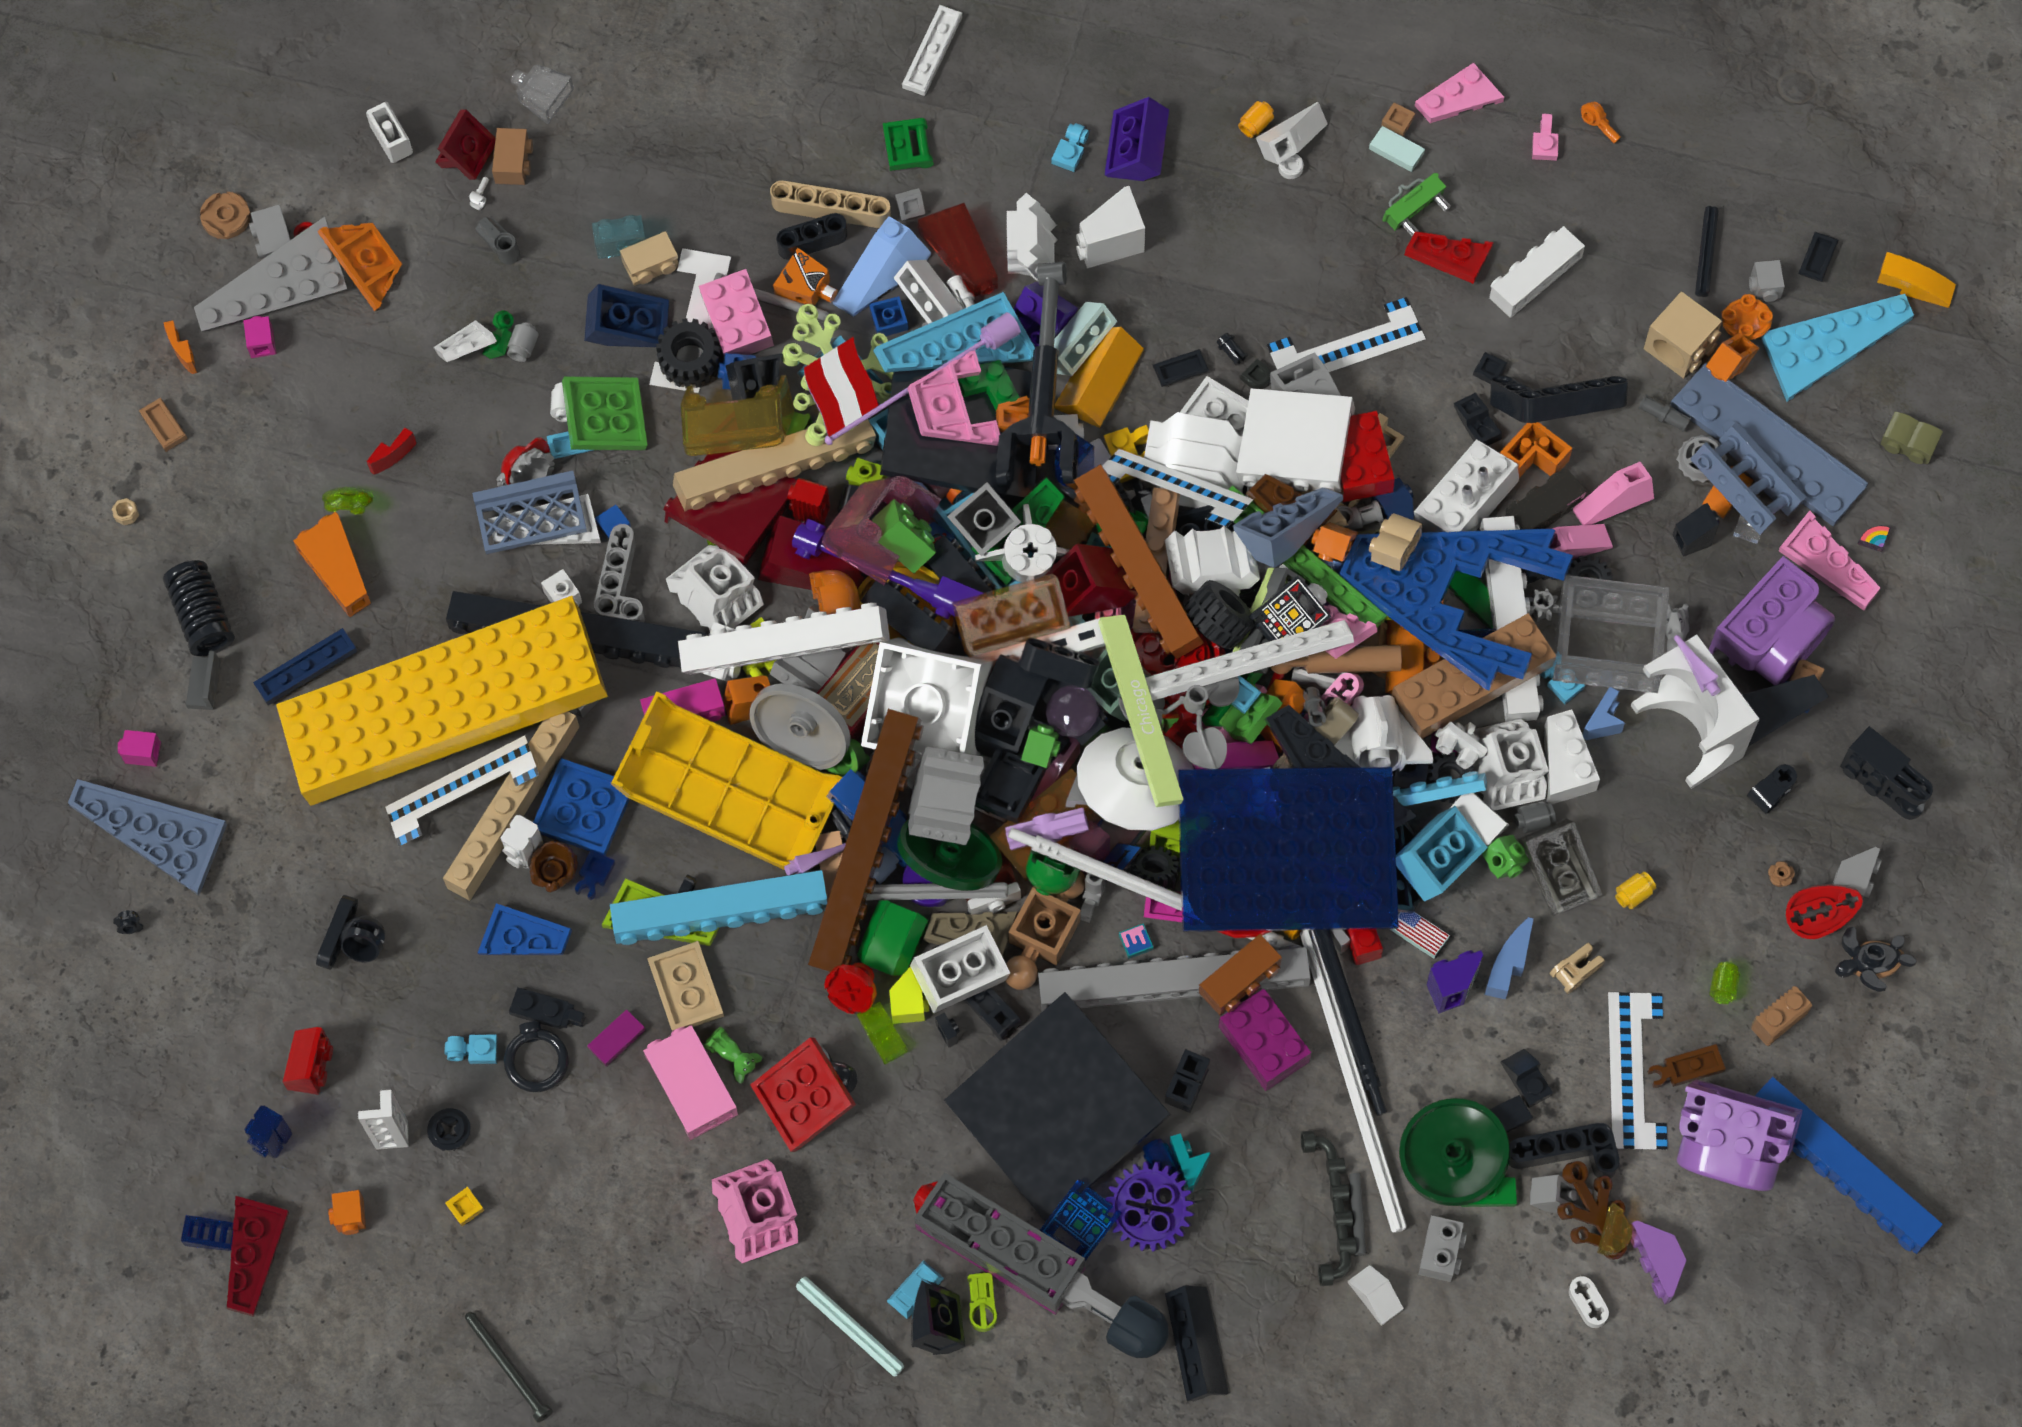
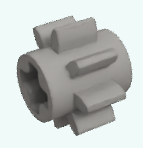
(1543, 598)

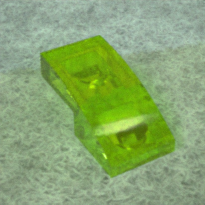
(882, 1033)

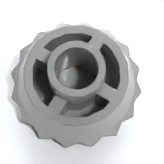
(1688, 449)

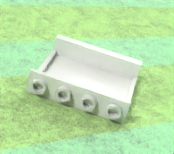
(1295, 439)

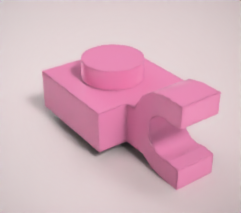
(1545, 143)

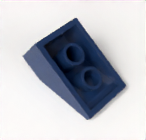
(624, 317)

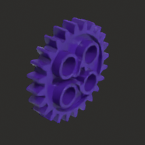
(1153, 1181)

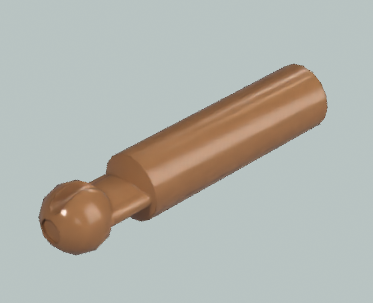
(1357, 659)

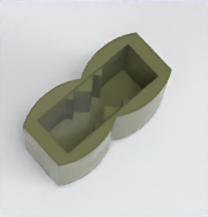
(1911, 438)

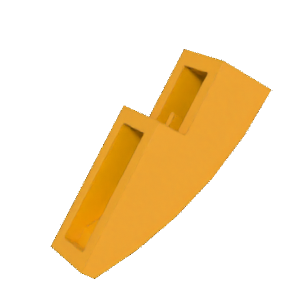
(1916, 280)

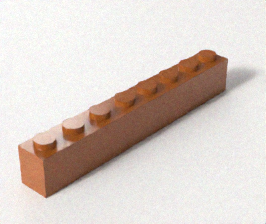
(1138, 562)

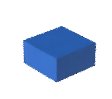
(888, 316)

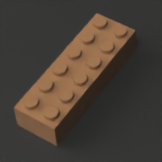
(1447, 694)

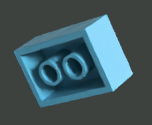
(1439, 853)

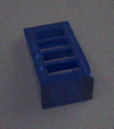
(202, 1222)

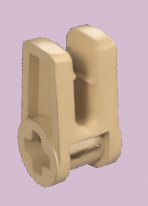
(1572, 976)

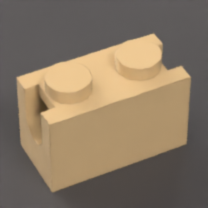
(649, 259)

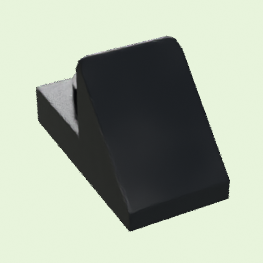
(1526, 1077)

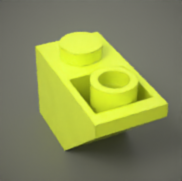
(907, 1000)

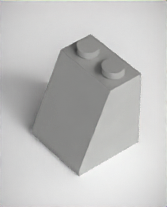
(984, 519)

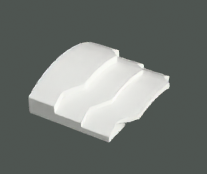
(1195, 447)

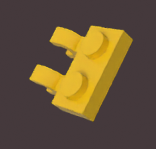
(1126, 441)

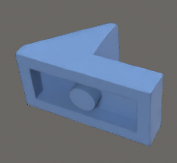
(1602, 721)

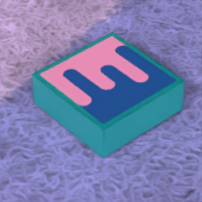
(1136, 941)

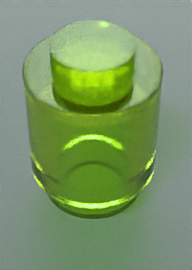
(1724, 983)

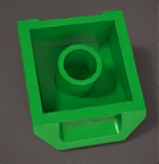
(892, 938)

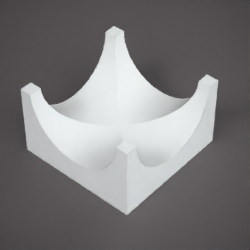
(930, 686)
(1722, 720)

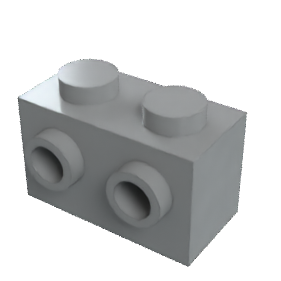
(1441, 1249)

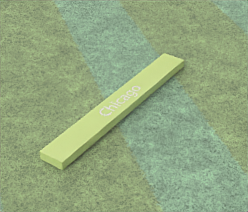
(1140, 711)

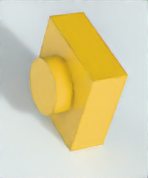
(464, 1206)

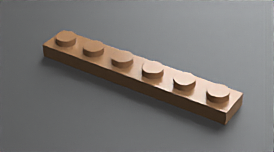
(1160, 526)

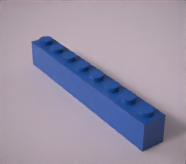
(1856, 1175)

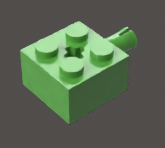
(905, 535)

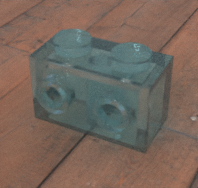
(617, 234)

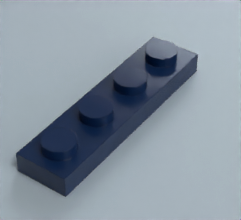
(305, 666)

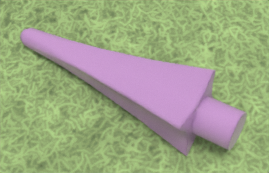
(1704, 675)
(805, 862)

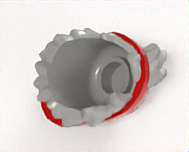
(526, 463)

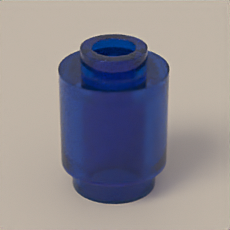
(1160, 1152)

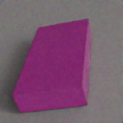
(616, 1037)

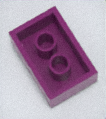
(1264, 1040)

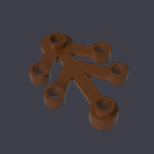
(1595, 1212)

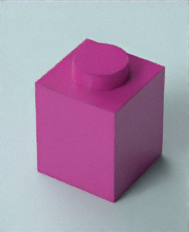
(259, 336)
(139, 748)

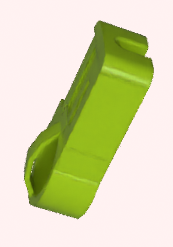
(983, 1297)

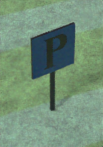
(1123, 855)

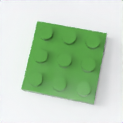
(604, 413)

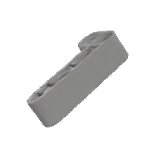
(618, 575)

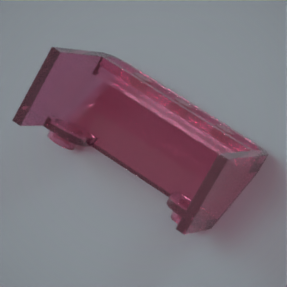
(857, 538)

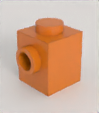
(347, 1212)

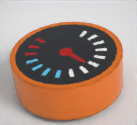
(956, 495)

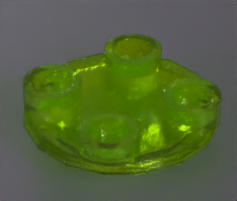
(347, 499)

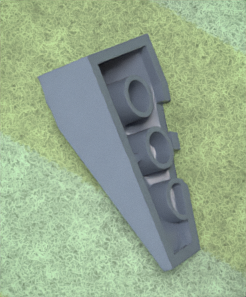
(1281, 532)

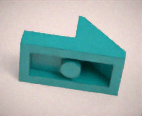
(1189, 1168)

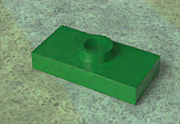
(1502, 1196)

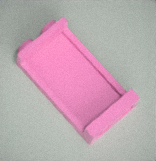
(690, 1081)

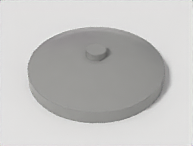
(800, 725)

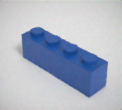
(847, 796)

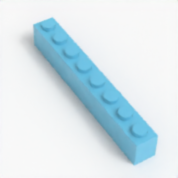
(718, 907)

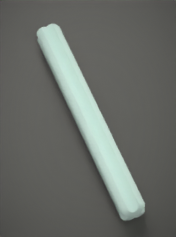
(850, 1326)

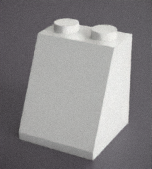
(1112, 231)

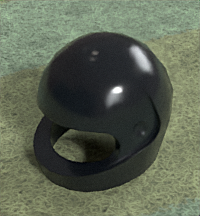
(362, 938)

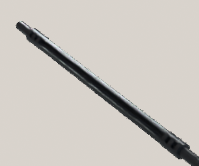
(1350, 1018)

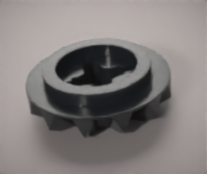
(449, 1117)

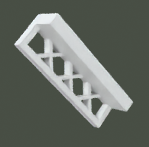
(386, 1126)

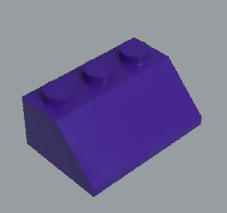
(1137, 140)

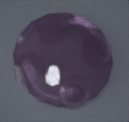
(1072, 711)

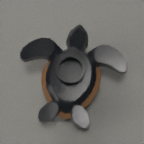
(1872, 959)

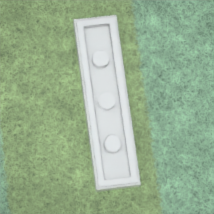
(932, 50)

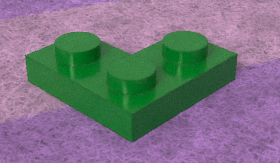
(991, 380)

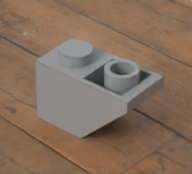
(1857, 871)

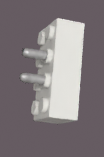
(1468, 491)

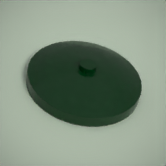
(952, 864)
(1454, 1152)

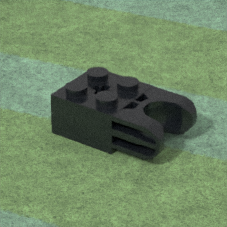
(1887, 774)

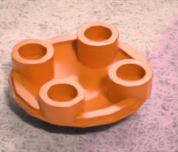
(1747, 317)

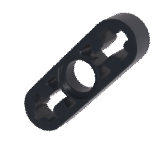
(332, 942)

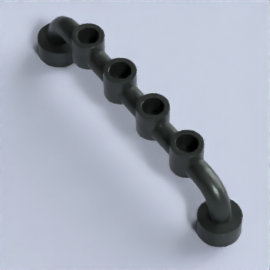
(1338, 1194)

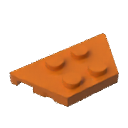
(364, 258)

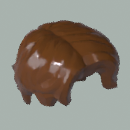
(553, 866)

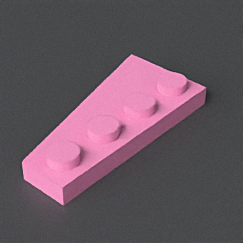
(1822, 557)

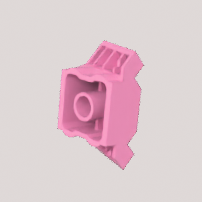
(756, 1210)

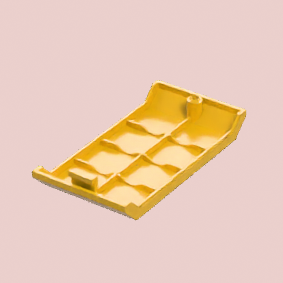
(688, 772)

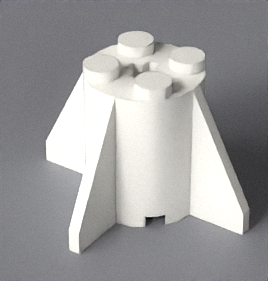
(1023, 538)
(1382, 736)

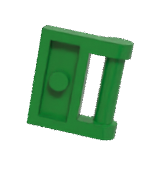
(899, 144)

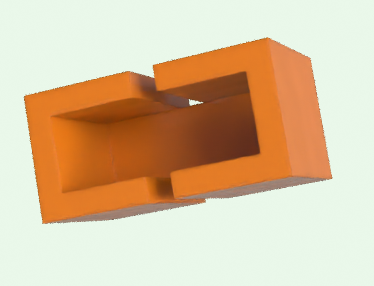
(1732, 357)

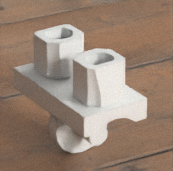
(1462, 741)

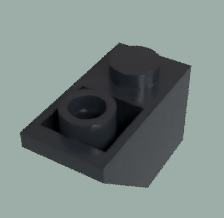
(1696, 530)

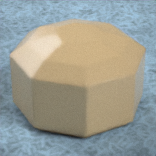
(125, 511)

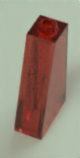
(960, 247)

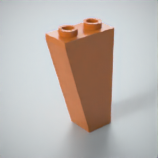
(332, 560)

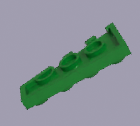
(1042, 504)

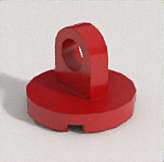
(851, 987)

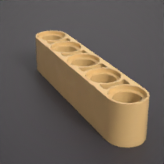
(822, 196)

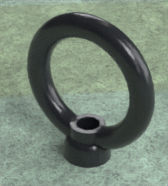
(530, 1033)

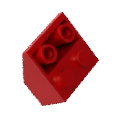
(307, 1061)

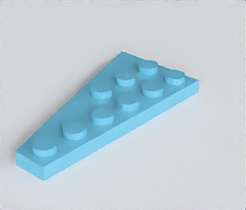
(950, 336)
(1823, 344)

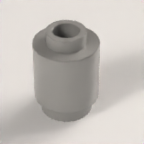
(522, 342)

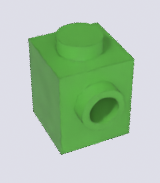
(1041, 745)

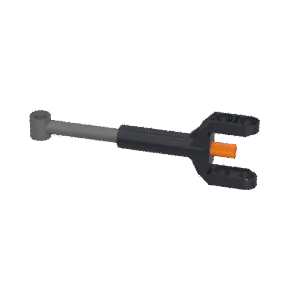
(1041, 426)

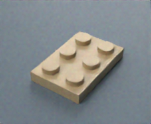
(685, 986)

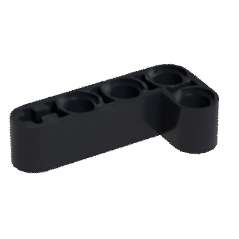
(1562, 1152)

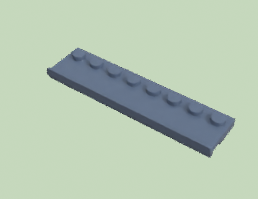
(1817, 474)

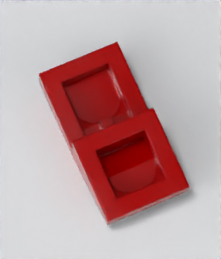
(387, 456)

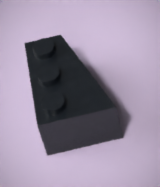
(751, 374)

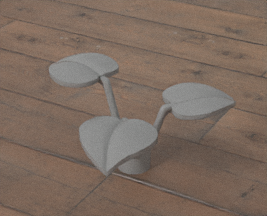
(1202, 747)

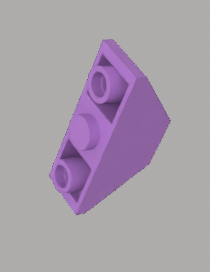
(1660, 1258)

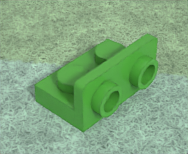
(1249, 725)

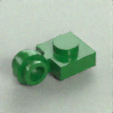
(503, 322)

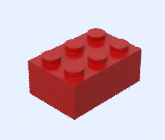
(1366, 460)

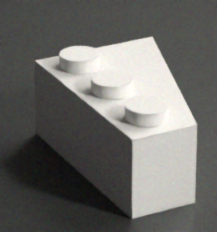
(1567, 759)

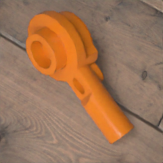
(1594, 115)

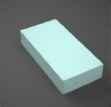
(1396, 149)

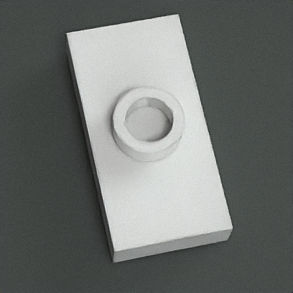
(994, 905)

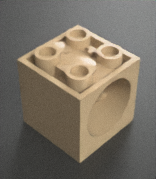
(1683, 335)

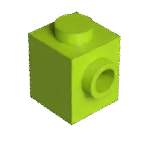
(863, 472)

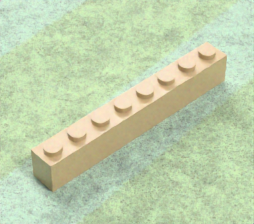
(761, 466)
(485, 841)

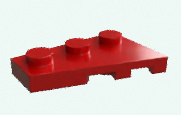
(1454, 257)

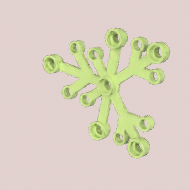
(822, 339)

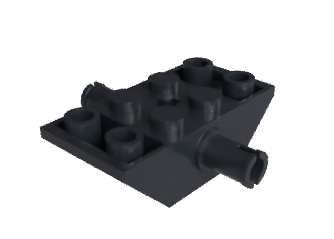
(1009, 692)

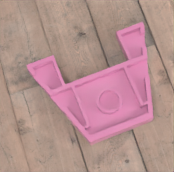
(941, 406)

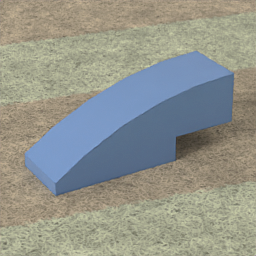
(1509, 961)

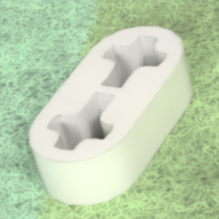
(1594, 1299)

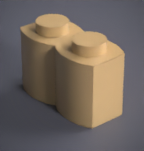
(1395, 542)

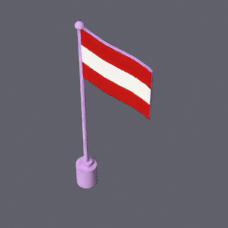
(846, 391)

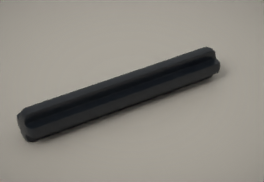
(1706, 251)

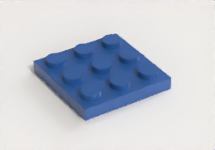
(581, 808)

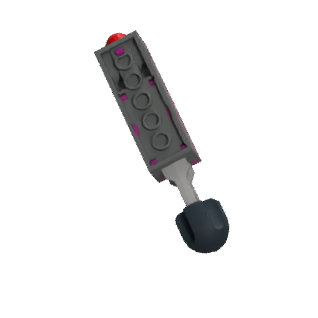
(1030, 1262)

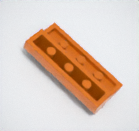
(1414, 655)

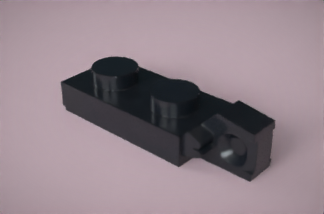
(545, 1009)

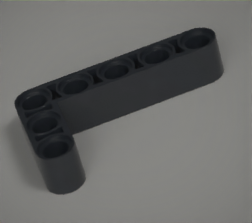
(1557, 401)

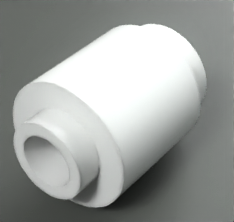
(557, 403)

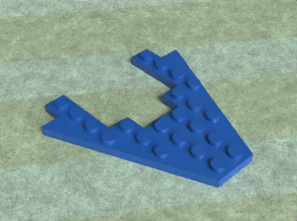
(1416, 592)

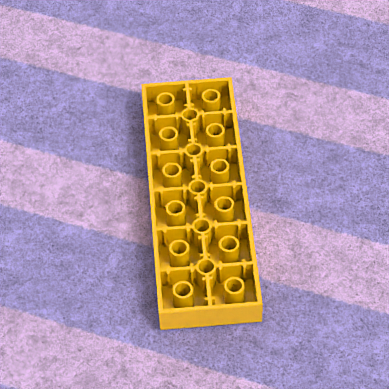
(441, 700)

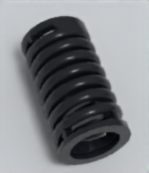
(198, 608)

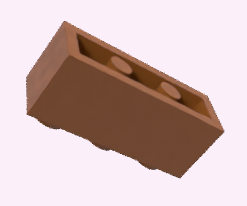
(1240, 975)

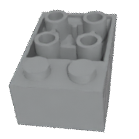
(1304, 376)

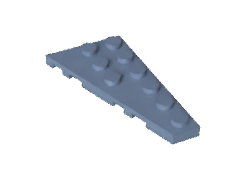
(163, 834)

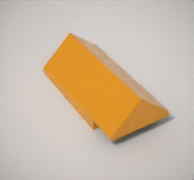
(1101, 378)

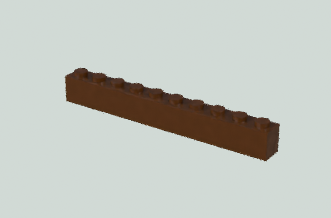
(865, 840)

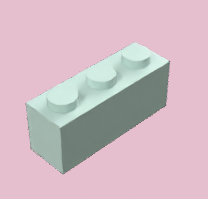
(1082, 336)

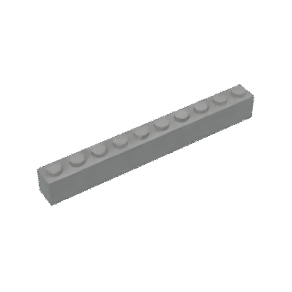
(1157, 979)

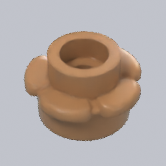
(1776, 879)

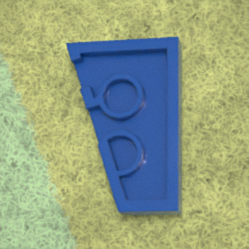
(522, 934)

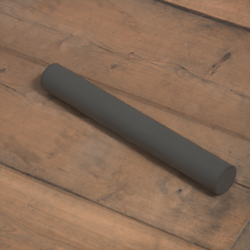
(1357, 1213)

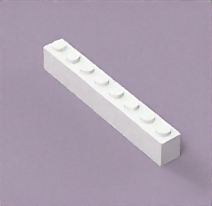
(1507, 604)
(783, 640)

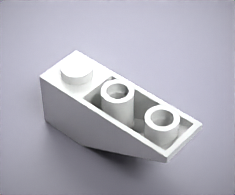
(1292, 134)

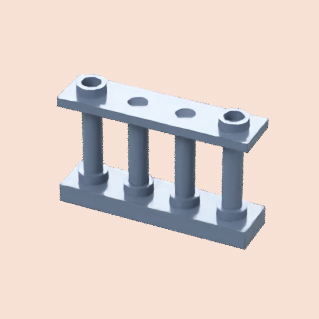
(1762, 470)

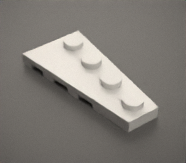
(590, 536)

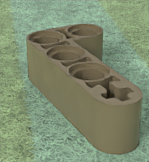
(1339, 720)

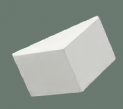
(1376, 1294)

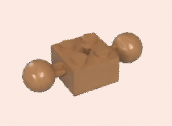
(1041, 942)

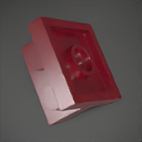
(466, 145)

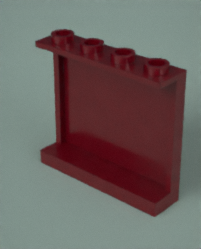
(739, 521)

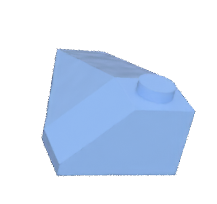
(878, 265)

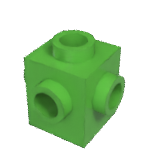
(1505, 857)

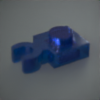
(594, 871)

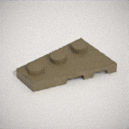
(950, 926)

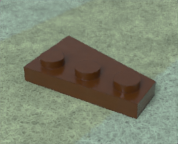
(1271, 492)

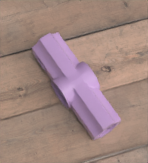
(1051, 826)

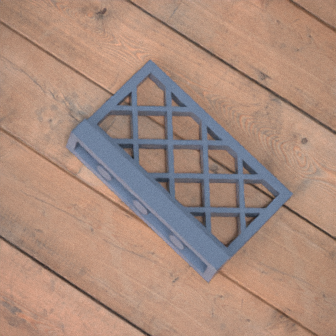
(530, 492)

